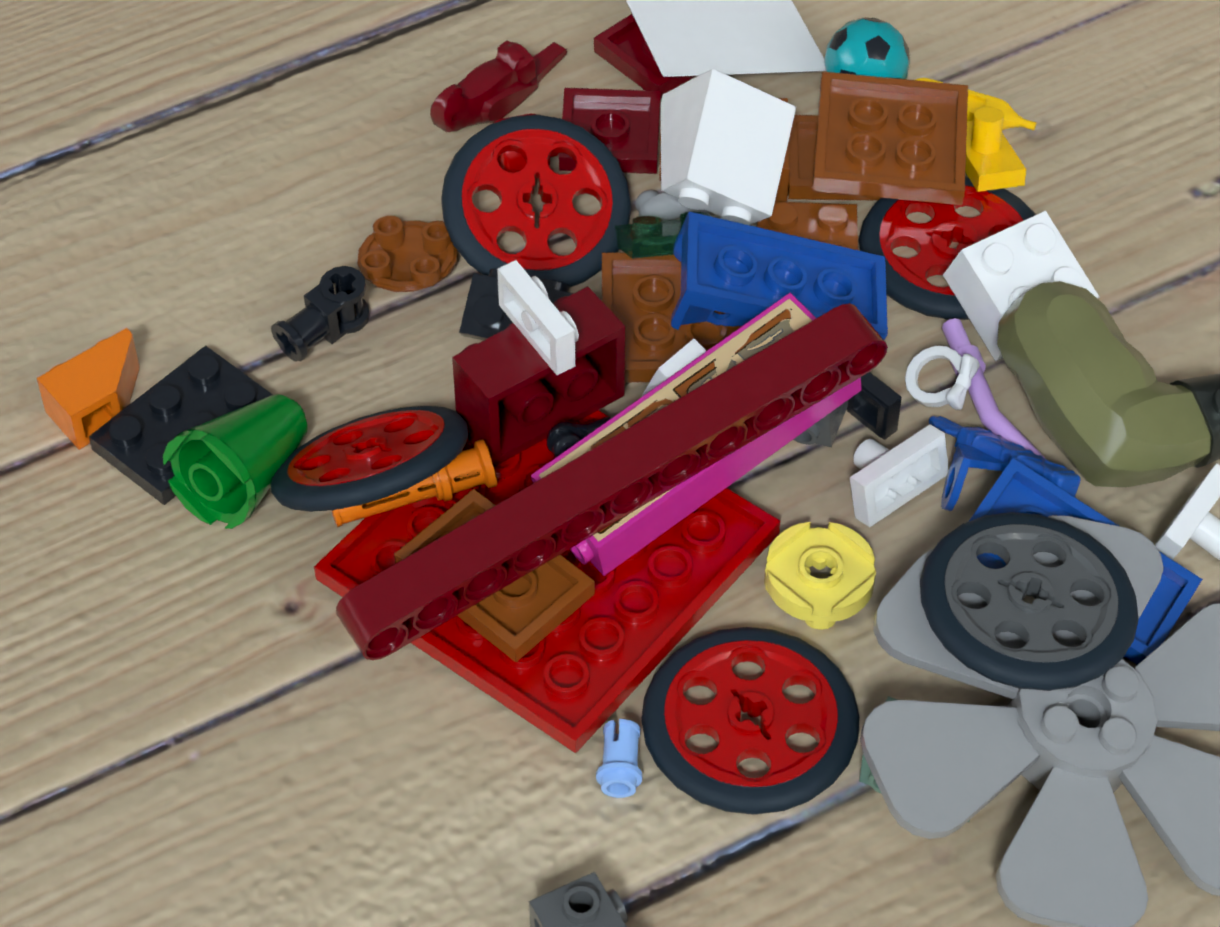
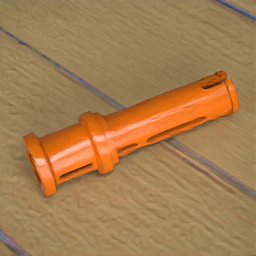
(467, 470)

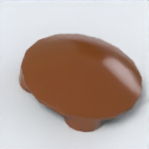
(406, 254)

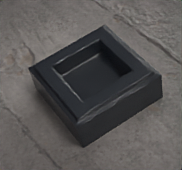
(876, 406)

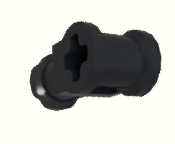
(325, 313)

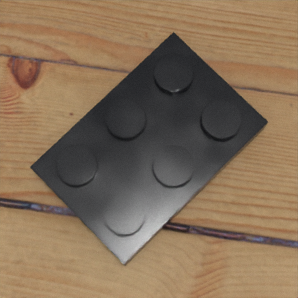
(185, 398)

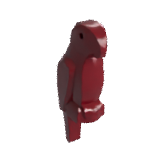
(494, 87)

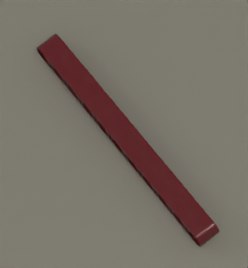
(609, 482)

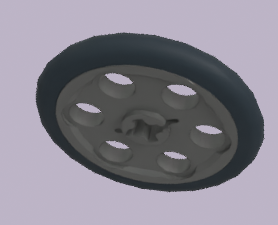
(1043, 662)

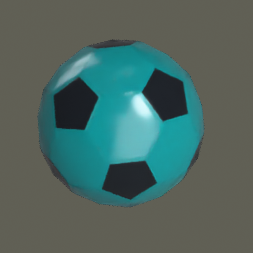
(868, 49)

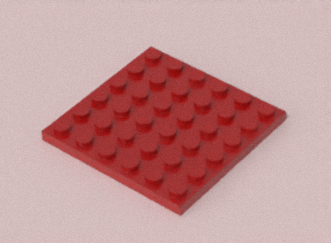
(612, 640)

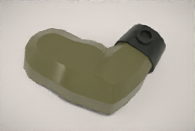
(1102, 394)

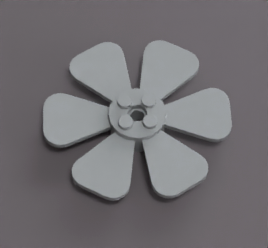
(1072, 850)

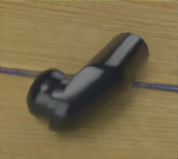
(566, 434)

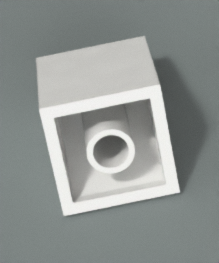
(724, 146)

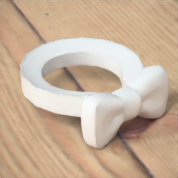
(966, 366)

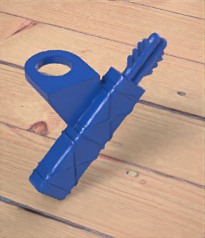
(988, 451)

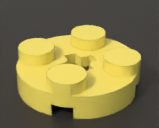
(815, 599)

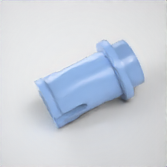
(620, 759)

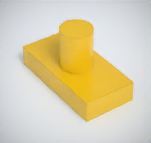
(989, 156)

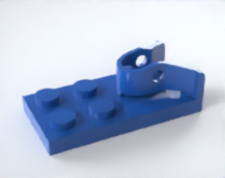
(751, 268)
(1026, 491)

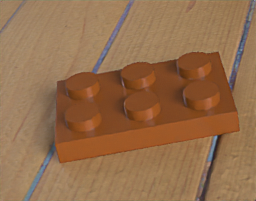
(527, 608)

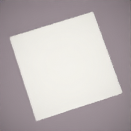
(726, 36)

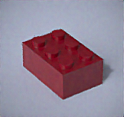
(517, 398)

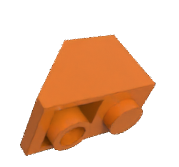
(91, 387)

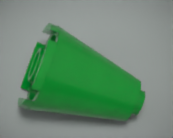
(230, 460)

